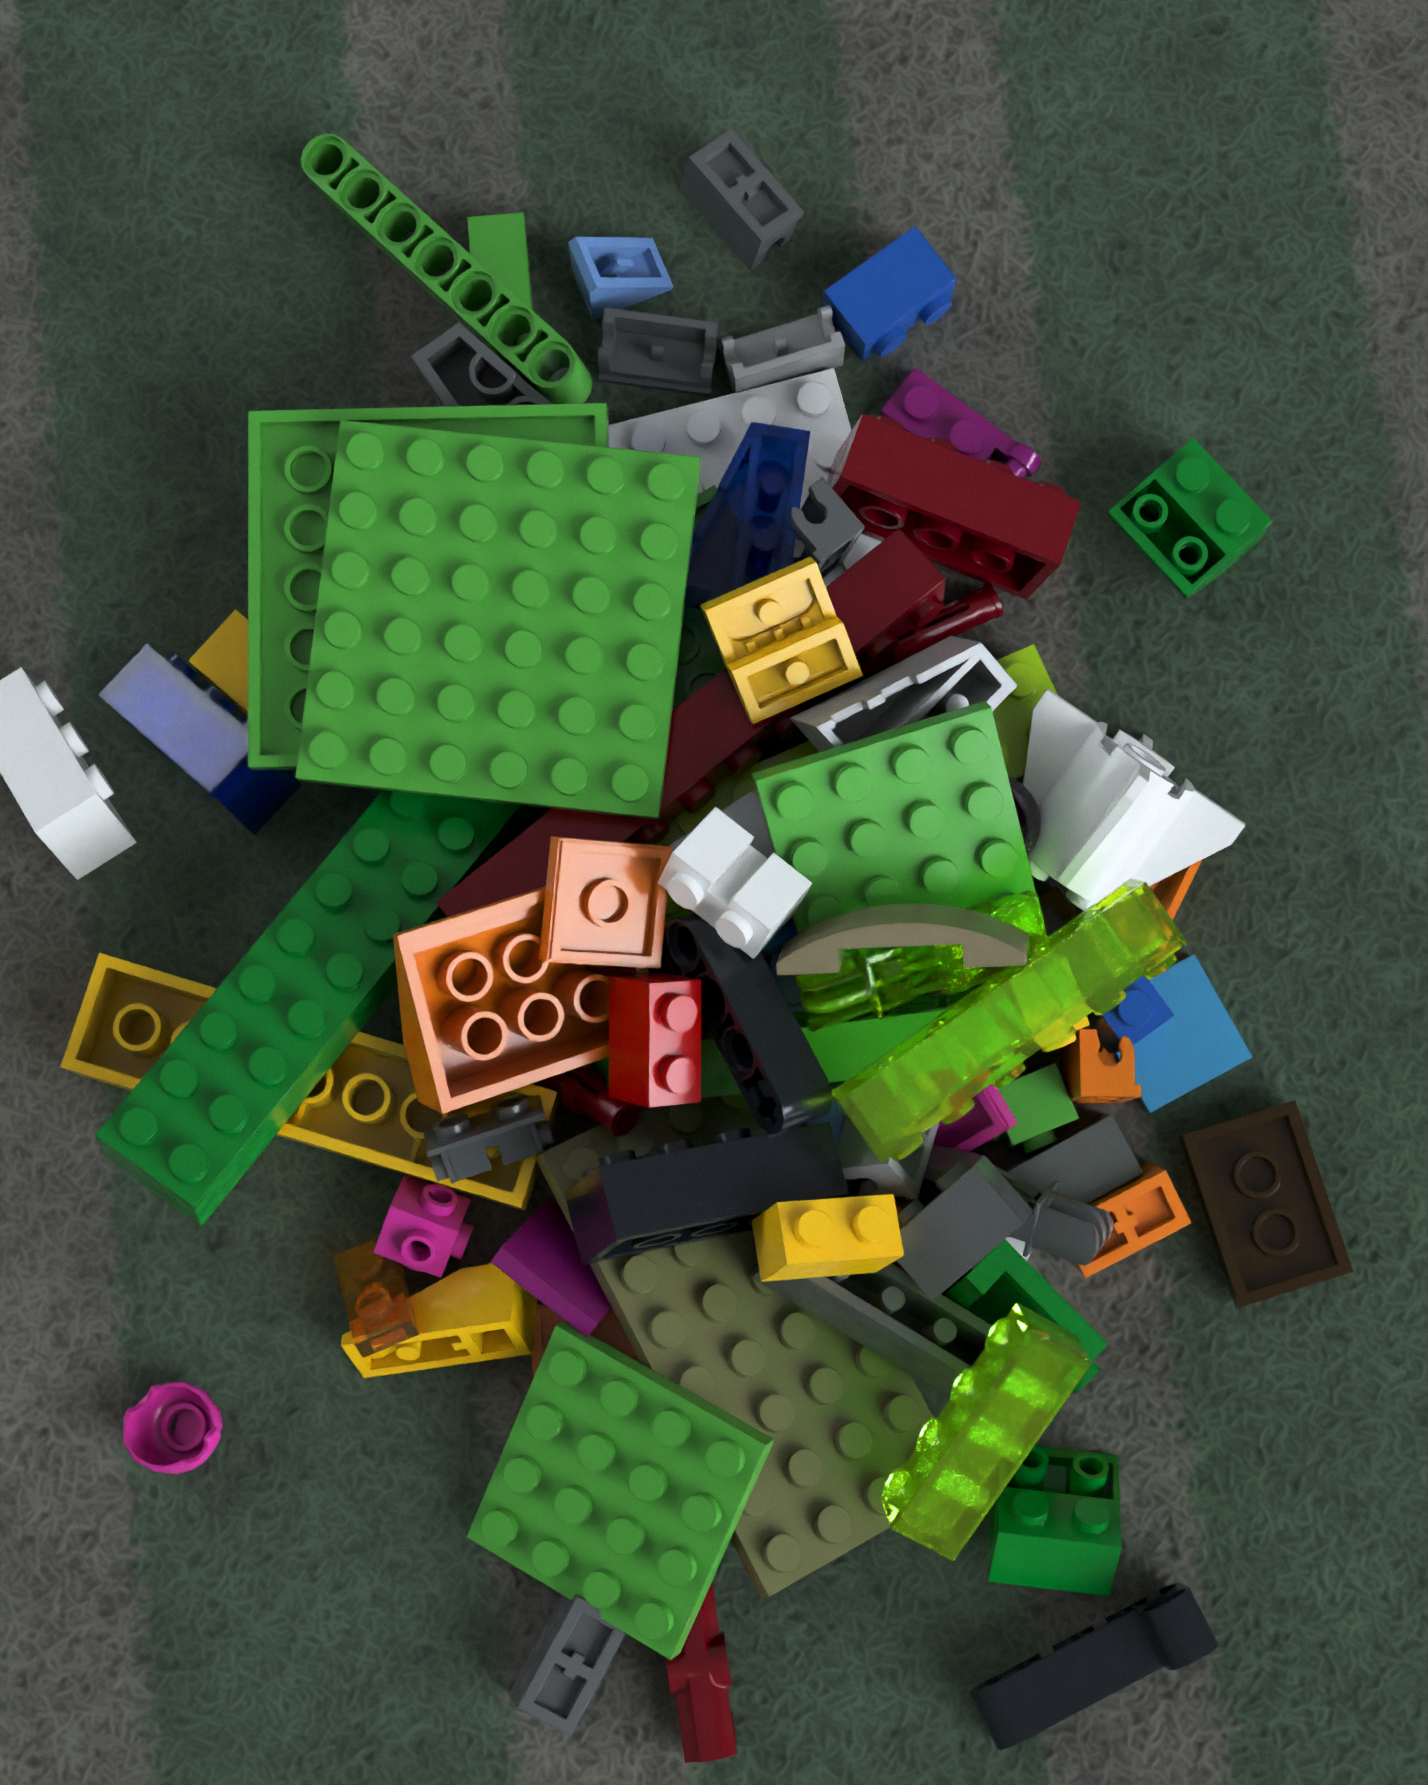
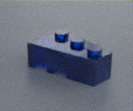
(748, 520)
(197, 734)

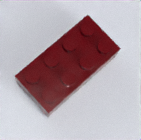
(953, 506)

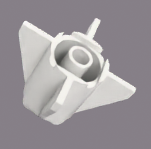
(1111, 807)

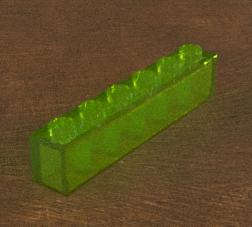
(1009, 1019)

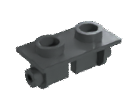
(464, 1139)

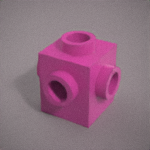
(424, 1226)

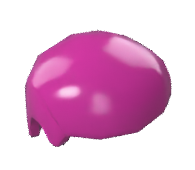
(149, 1432)

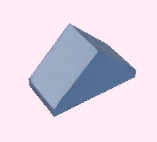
(617, 271)

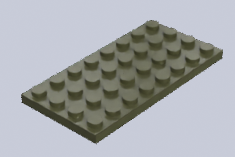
(709, 1326)

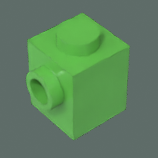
(1039, 1106)

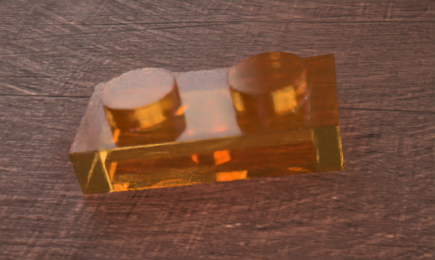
(375, 1298)

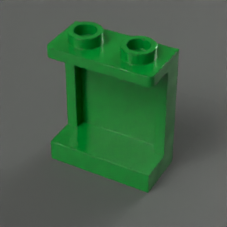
(1007, 1278)

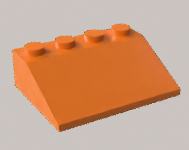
(488, 1011)

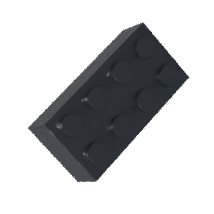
(699, 1191)

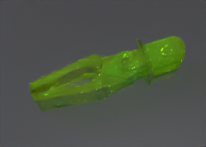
(895, 976)

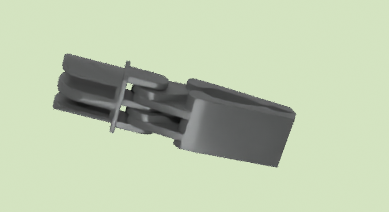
(1055, 1225)

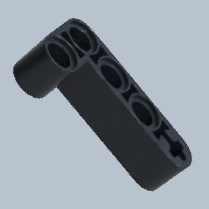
(749, 1025)
(1094, 1665)

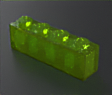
(984, 1431)

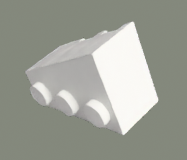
(52, 781)

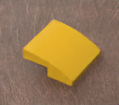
(781, 640)

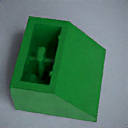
(1190, 519)
(1058, 1523)

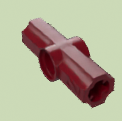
(701, 1685)

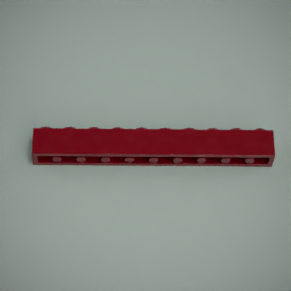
(712, 730)

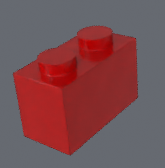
(655, 1039)

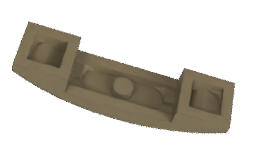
(983, 937)

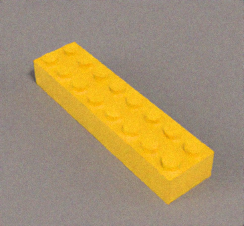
(357, 1109)

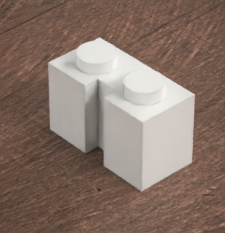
(733, 883)

